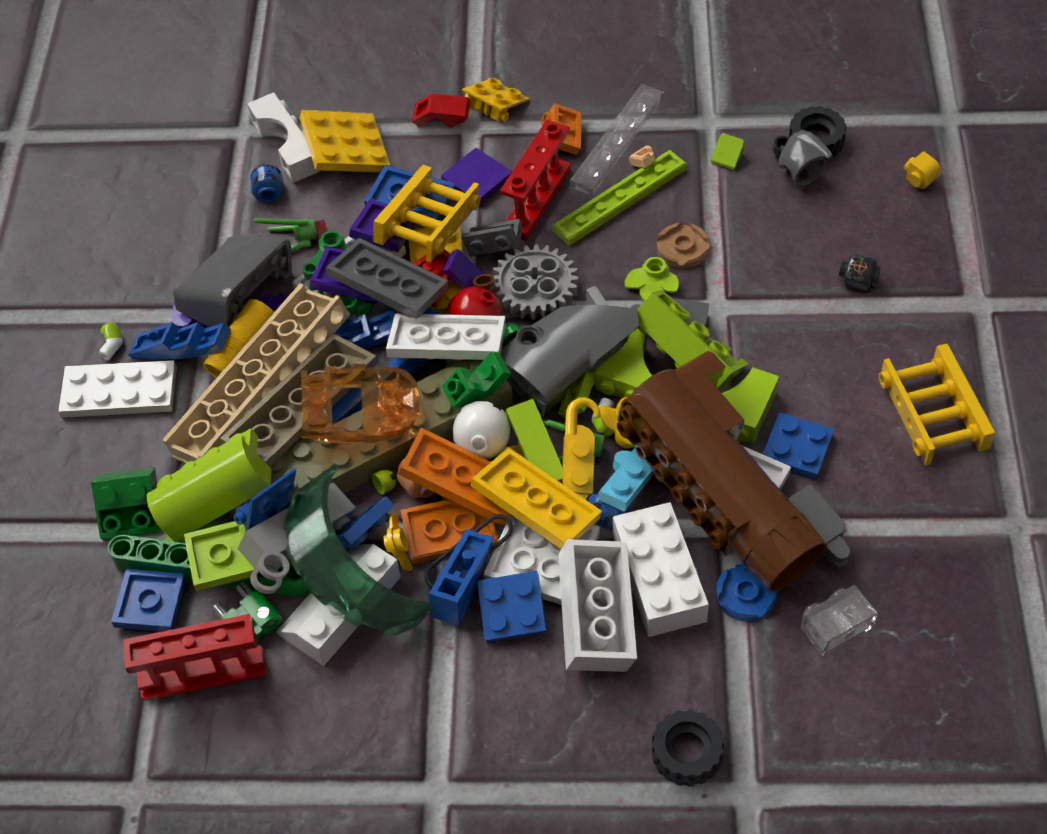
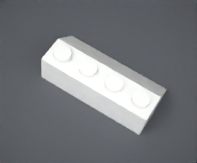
(321, 628)

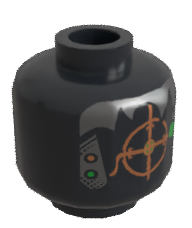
(859, 273)

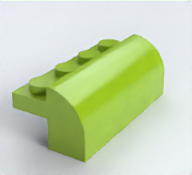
(209, 486)

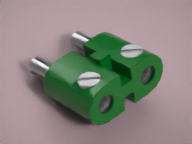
(263, 614)

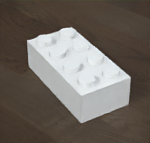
(661, 570)
(597, 606)

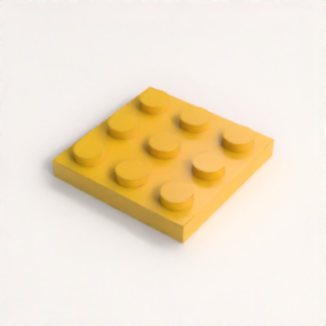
(344, 141)

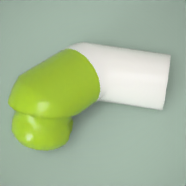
(113, 340)
(597, 422)

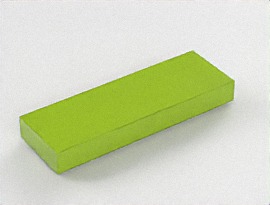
(534, 438)

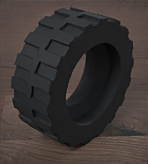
(821, 118)
(687, 772)

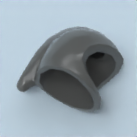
(804, 152)

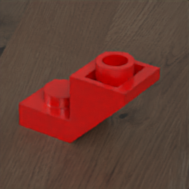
(447, 108)

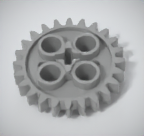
(535, 281)

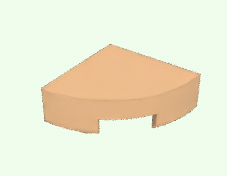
(642, 157)

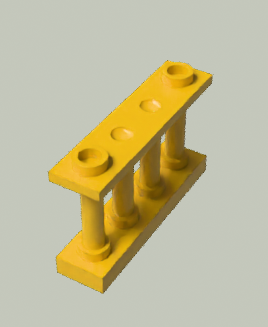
(411, 197)
(955, 386)

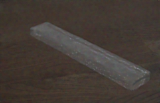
(616, 139)

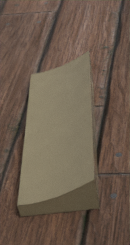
(279, 414)

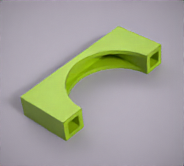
(627, 371)

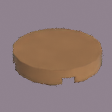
(683, 245)

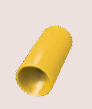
(242, 330)

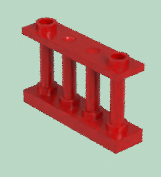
(537, 176)

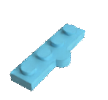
(627, 481)

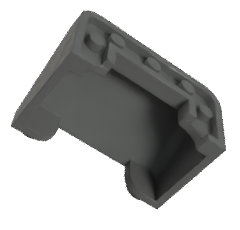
(231, 275)

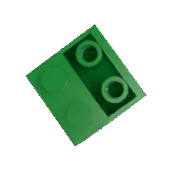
(123, 504)

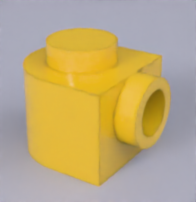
(922, 170)

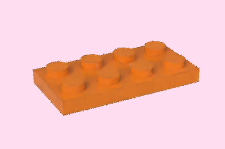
(448, 472)

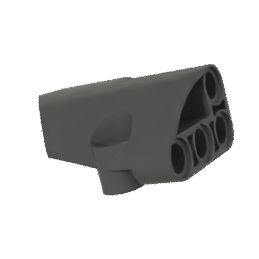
(564, 349)

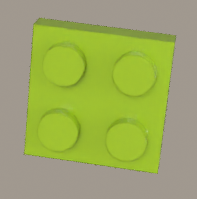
(215, 555)

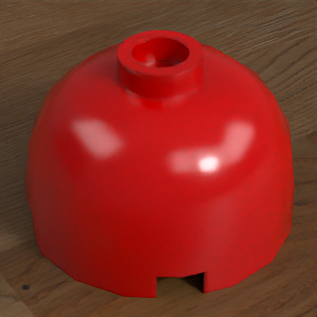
(475, 301)

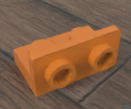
(569, 118)

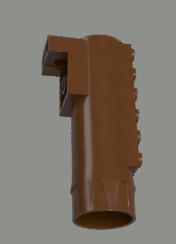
(692, 446)

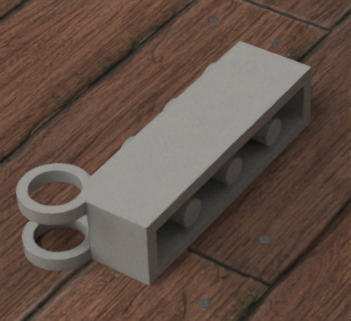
(267, 542)

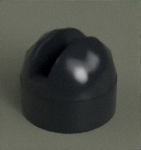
(778, 143)

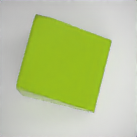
(728, 151)

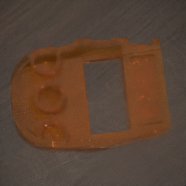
(387, 398)

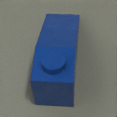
(459, 577)

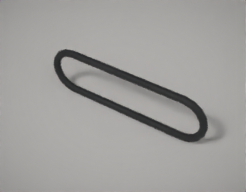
(480, 527)

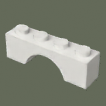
(273, 119)

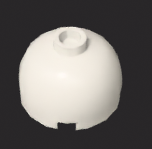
(482, 429)

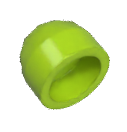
(383, 482)

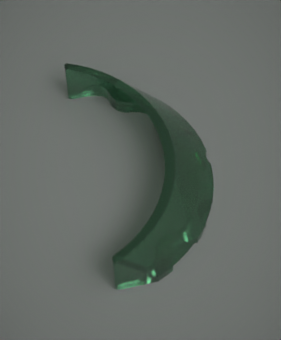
(333, 573)

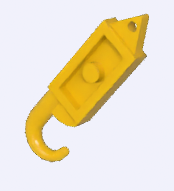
(579, 450)

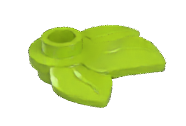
(652, 278)

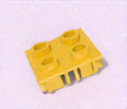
(493, 98)

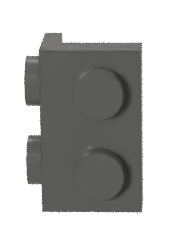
(493, 237)

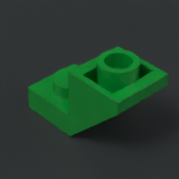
(469, 385)

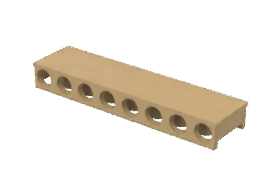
(257, 369)

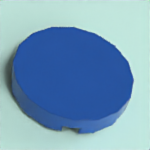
(741, 600)

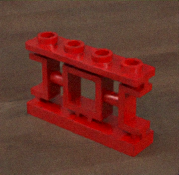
(194, 657)

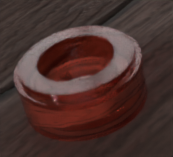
(320, 227)

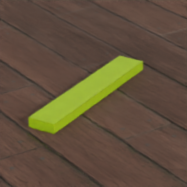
(619, 197)

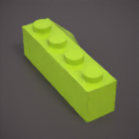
(682, 339)

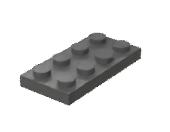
(387, 278)

